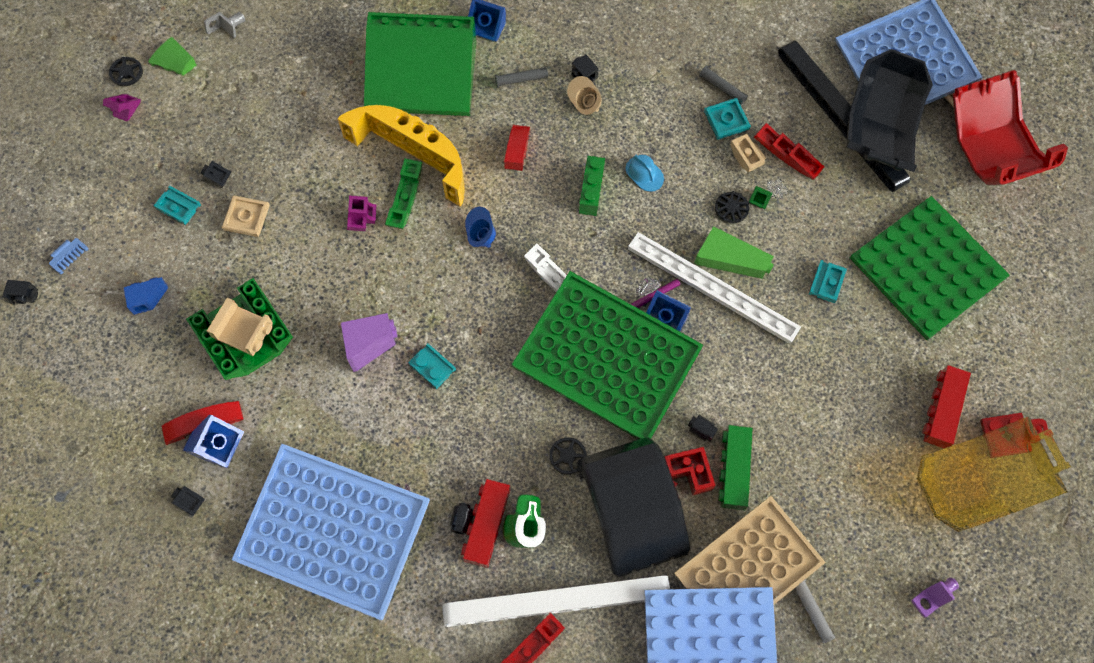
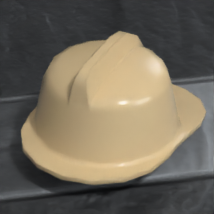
(584, 95)

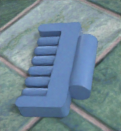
(63, 252)

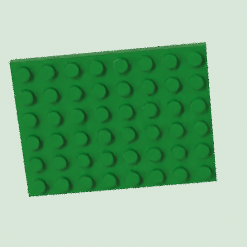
(607, 356)

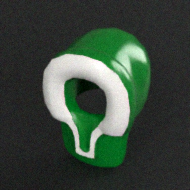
(526, 526)

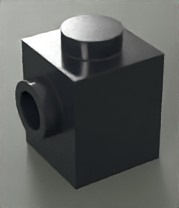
(584, 67)

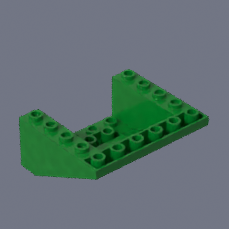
(420, 62)

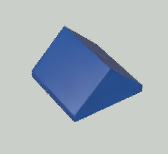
(488, 19)
(668, 310)

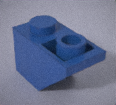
(144, 295)

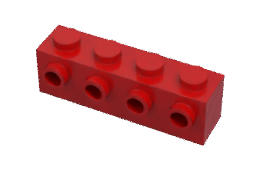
(946, 407)
(486, 523)

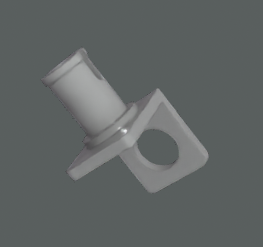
(226, 23)

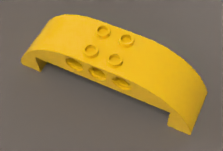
(412, 136)

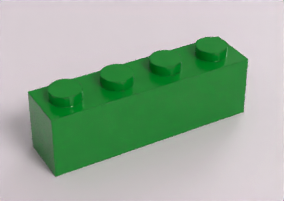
(736, 467)

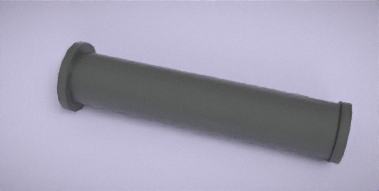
(522, 76)
(723, 85)

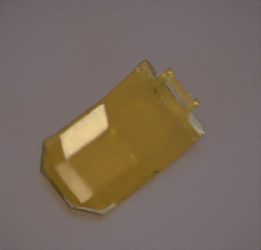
(992, 475)

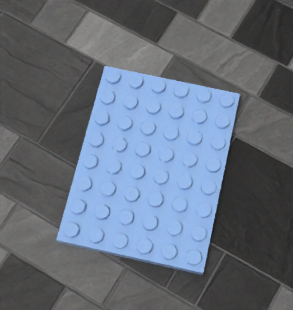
(331, 531)

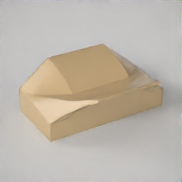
(747, 153)

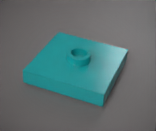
(727, 118)

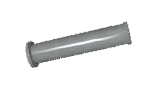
(814, 612)

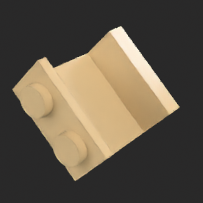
(239, 327)

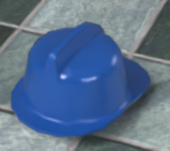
(480, 227)

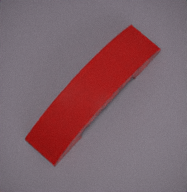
(180, 427)
(537, 641)

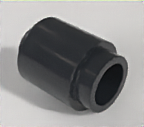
(702, 428)
(461, 518)

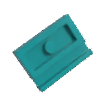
(177, 205)
(828, 281)
(432, 366)

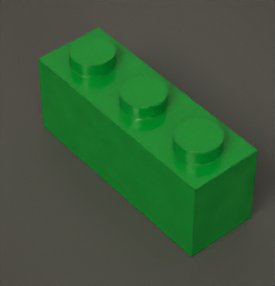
(591, 186)

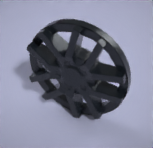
(732, 207)

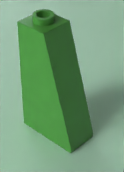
(733, 255)

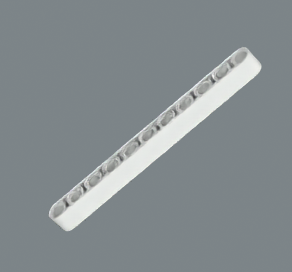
(550, 601)

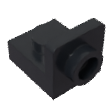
(215, 174)
(187, 500)

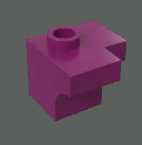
(360, 213)

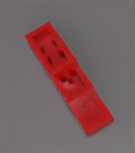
(793, 155)

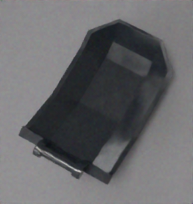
(889, 109)

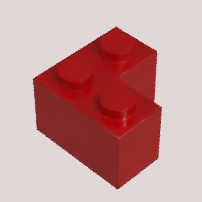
(695, 467)

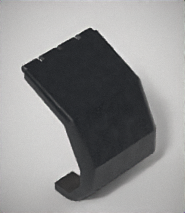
(636, 505)

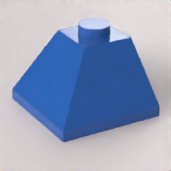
(214, 441)

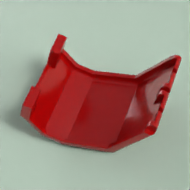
(995, 134)

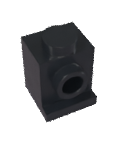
(20, 292)

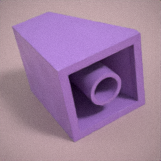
(367, 339)

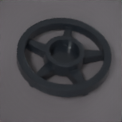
(126, 71)
(567, 455)

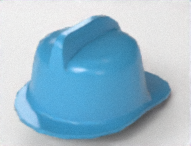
(644, 173)

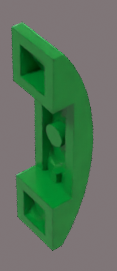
(405, 194)

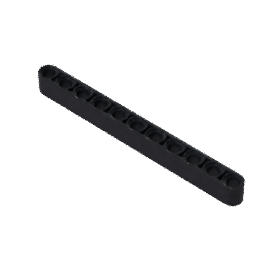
(833, 105)

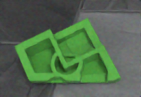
(173, 57)

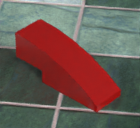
(517, 147)

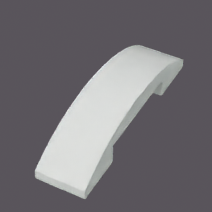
(545, 267)

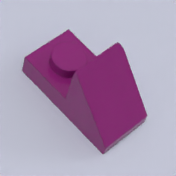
(122, 105)

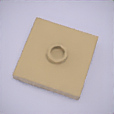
(245, 216)

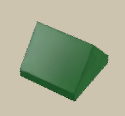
(760, 197)

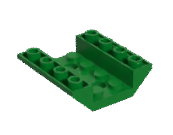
(229, 360)

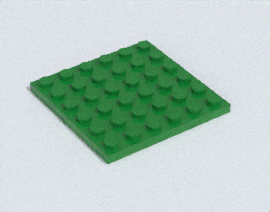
(929, 267)

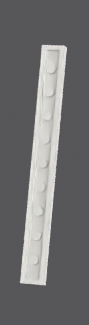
(714, 288)

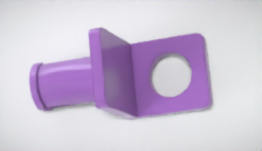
(936, 596)

